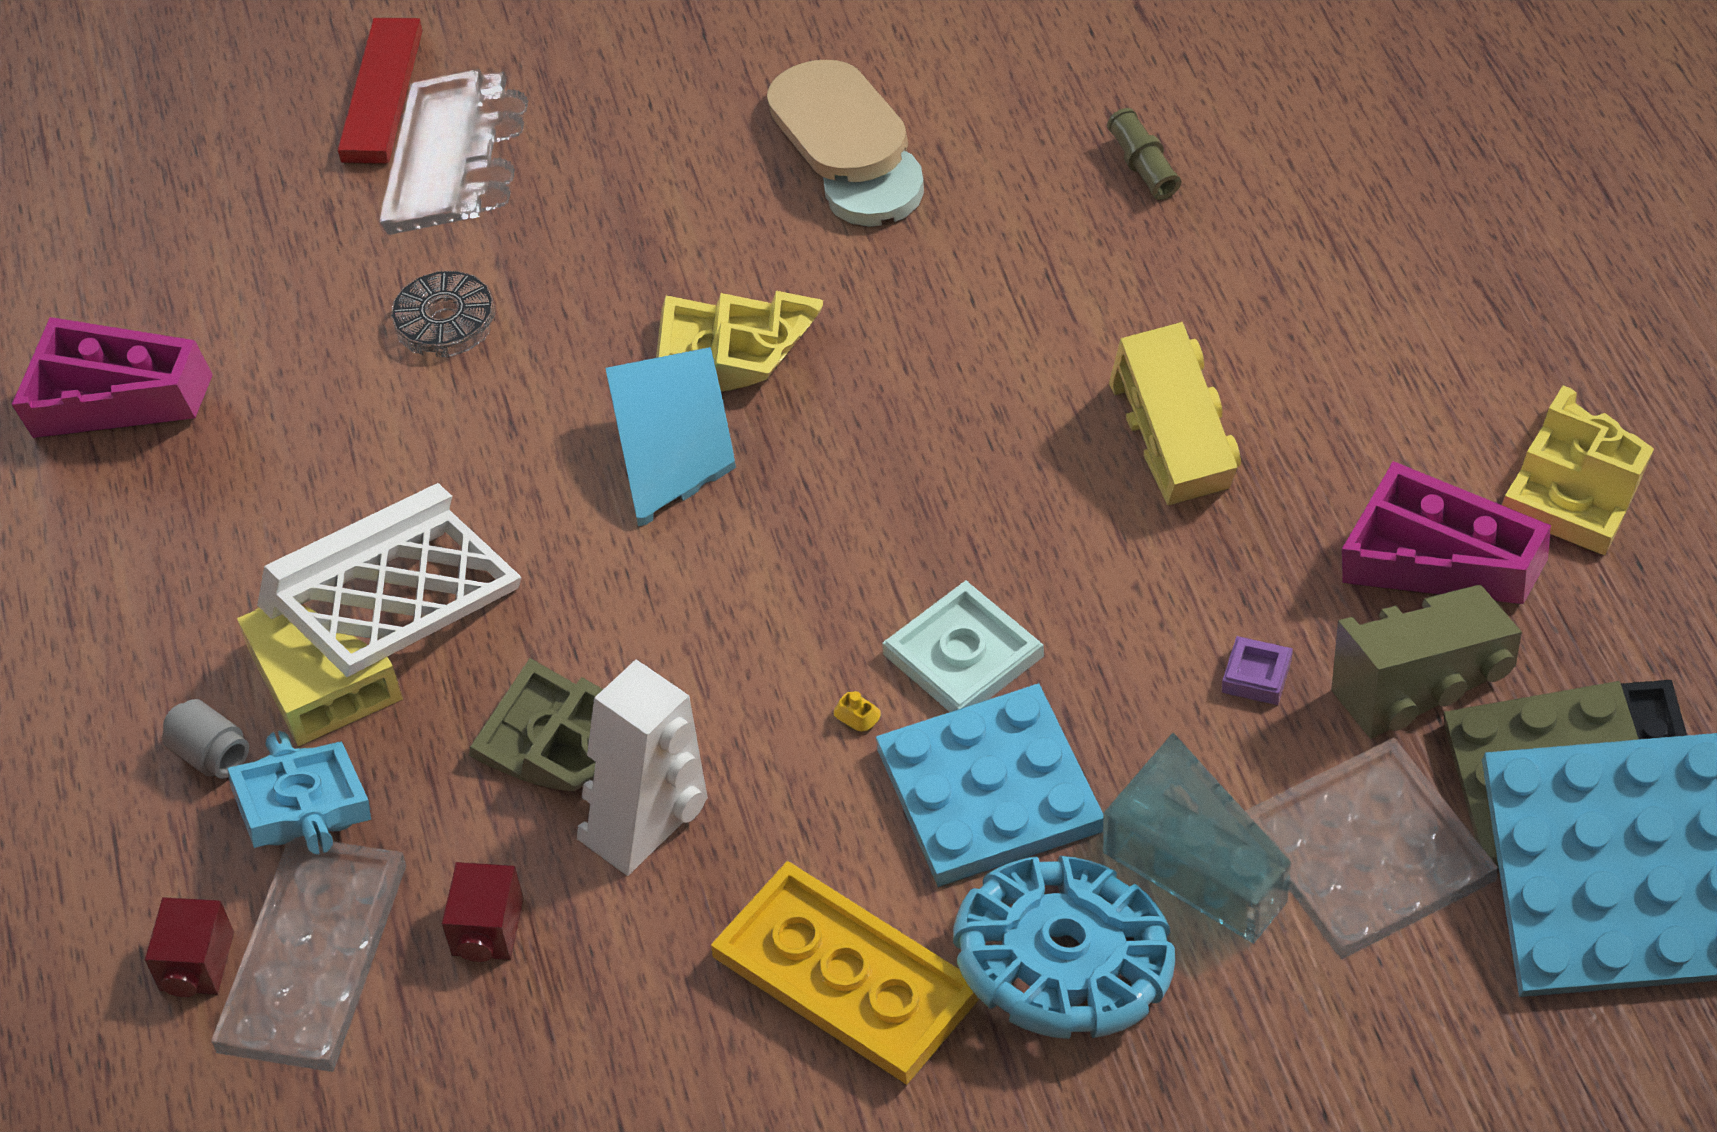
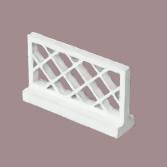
(362, 553)

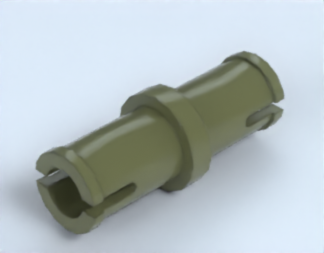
(1144, 153)

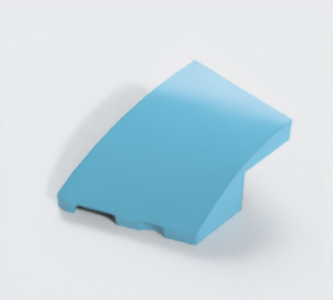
(670, 427)

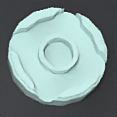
(878, 199)

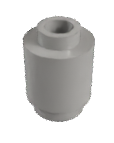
(204, 738)

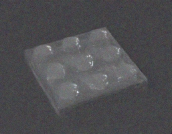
(1372, 847)

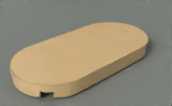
(837, 120)

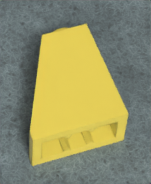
(307, 685)

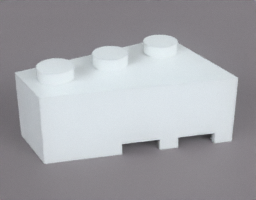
(644, 767)

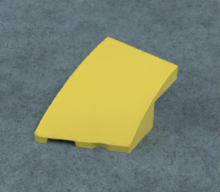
(743, 333)
(1579, 474)

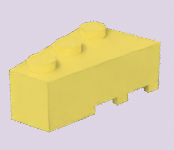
(1175, 413)

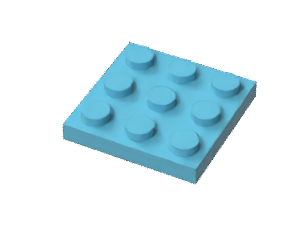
(989, 784)

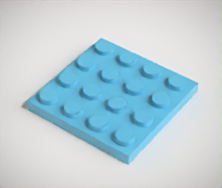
(1608, 862)

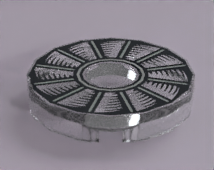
(437, 292)

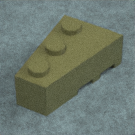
(1421, 658)

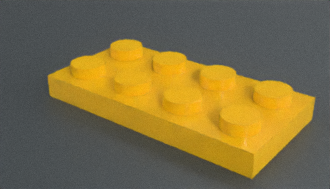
(846, 971)

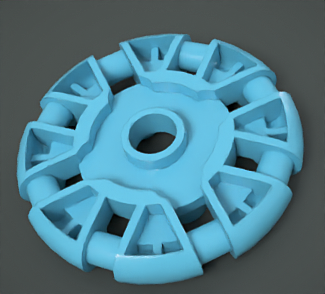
(1057, 973)

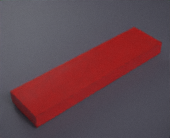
(380, 90)

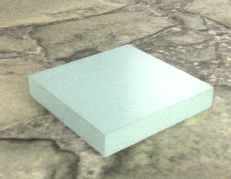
(963, 649)

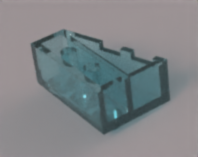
(1197, 842)

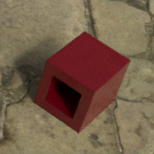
(482, 911)
(189, 946)

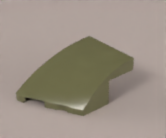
(541, 730)

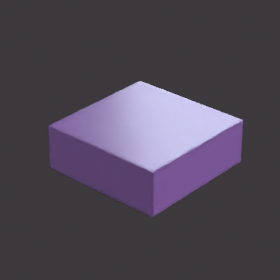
(1257, 670)

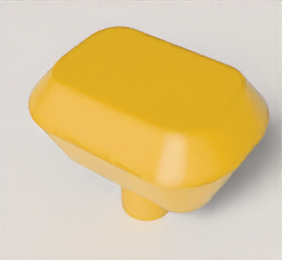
(857, 711)

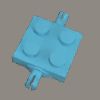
(298, 794)

